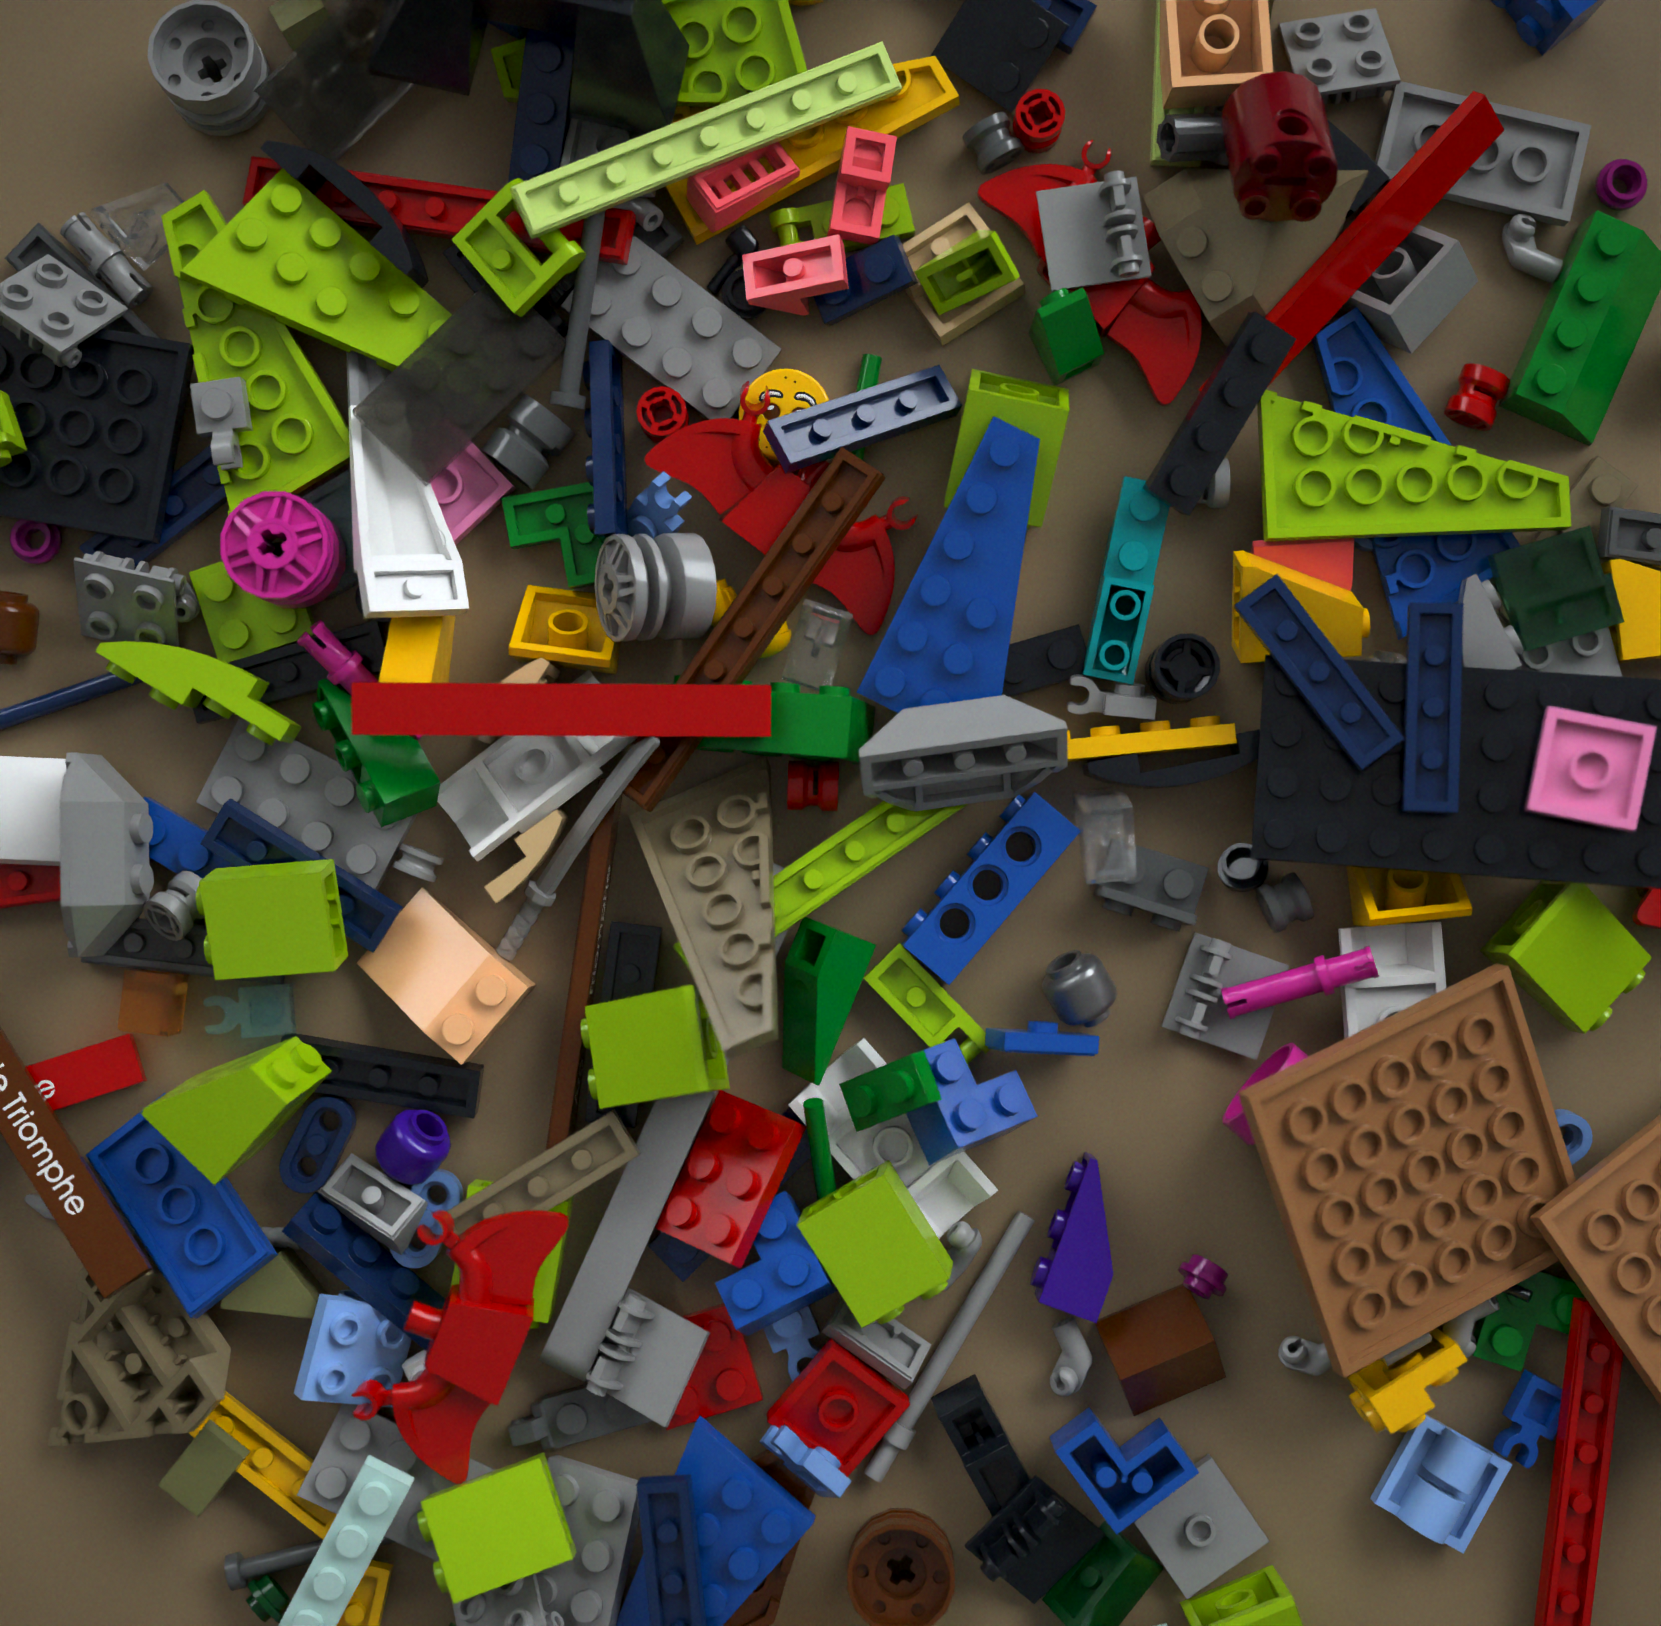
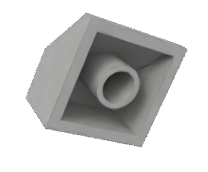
(1414, 288)

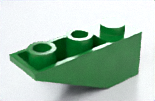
(389, 769)
(819, 990)

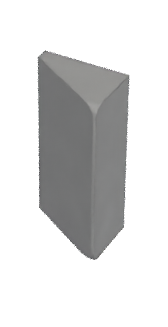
(375, 1203)

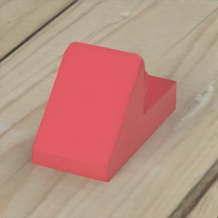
(791, 273)

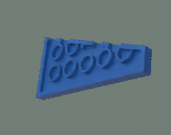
(1369, 384)
(960, 606)
(741, 1524)

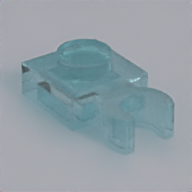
(260, 1011)

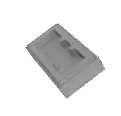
(885, 1347)

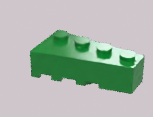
(806, 725)

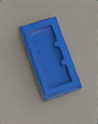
(1042, 1038)

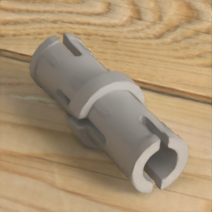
(106, 260)

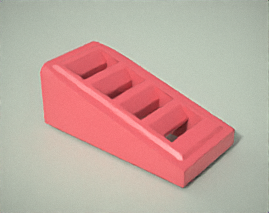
(721, 206)

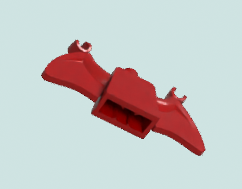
(1146, 320)
(733, 474)
(472, 1336)

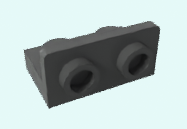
(1163, 887)

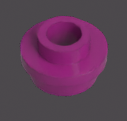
(1631, 174)
(21, 541)
(1203, 1277)

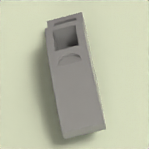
(1484, 638)

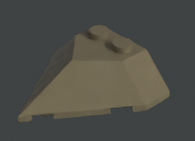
(1238, 261)
(137, 1365)

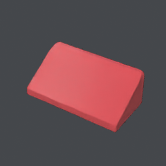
(1321, 558)

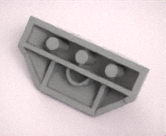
(962, 753)
(101, 854)

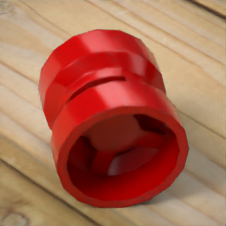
(1036, 131)
(1477, 397)
(665, 420)
(801, 786)

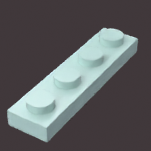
(348, 1545)

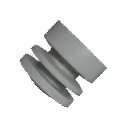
(195, 47)
(655, 587)

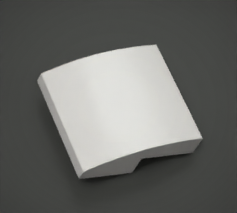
(30, 810)

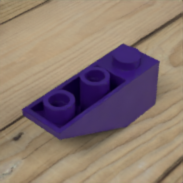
(1079, 1260)

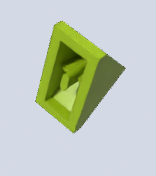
(967, 271)

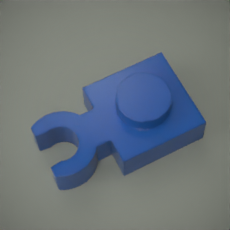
(1534, 1412)

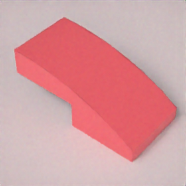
(862, 185)

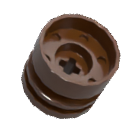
(904, 1598)

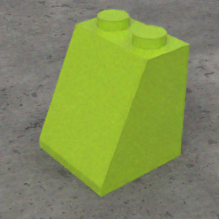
(1024, 404)
(1569, 954)
(652, 1048)
(237, 1107)
(1246, 1601)

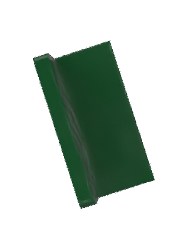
(1103, 1583)

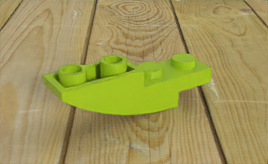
(187, 676)

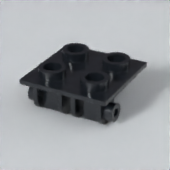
(1034, 1540)

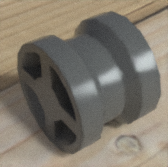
(993, 143)
(1284, 902)

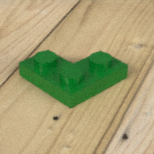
(556, 517)
(1509, 1331)

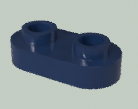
(318, 1142)

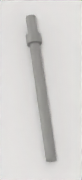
(902, 1431)

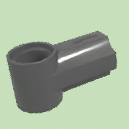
(1192, 137)

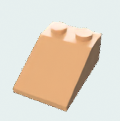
(1211, 49)
(445, 977)

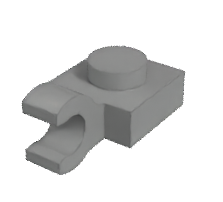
(222, 413)
(1123, 701)

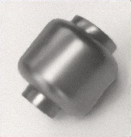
(1079, 989)

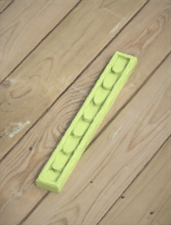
(705, 140)

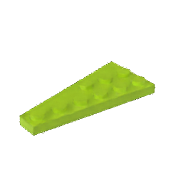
(731, 50)
(316, 275)
(293, 418)
(1371, 480)

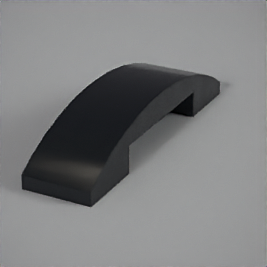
(314, 170)
(1126, 769)

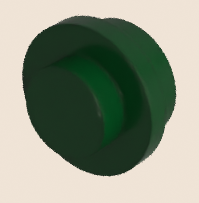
(267, 1598)

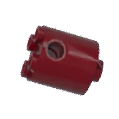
(1279, 148)

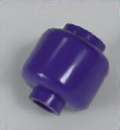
(413, 1146)

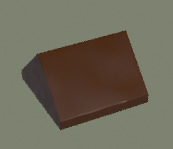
(1160, 1349)

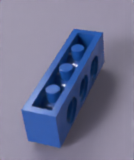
(1049, 837)

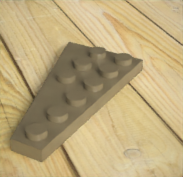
(717, 883)

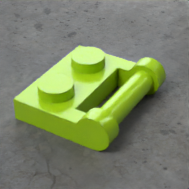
(507, 260)

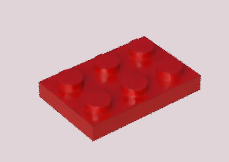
(730, 1178)

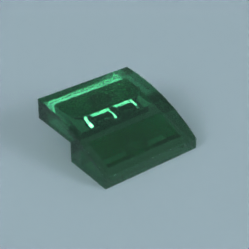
(1555, 588)

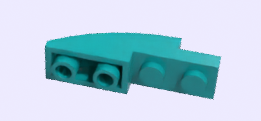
(1126, 584)

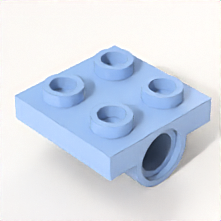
(347, 1347)
(1441, 1483)

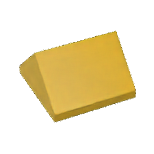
(563, 631)
(1404, 896)

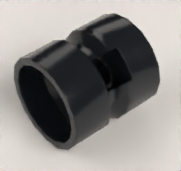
(1182, 668)

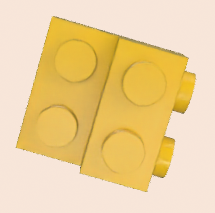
(1395, 1394)

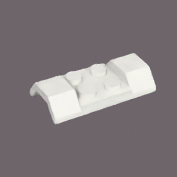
(522, 782)
(1408, 968)
(941, 1190)

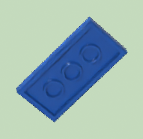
(189, 1227)

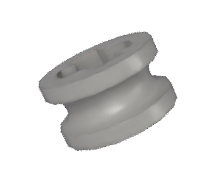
(418, 862)

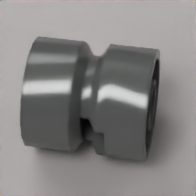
(528, 441)

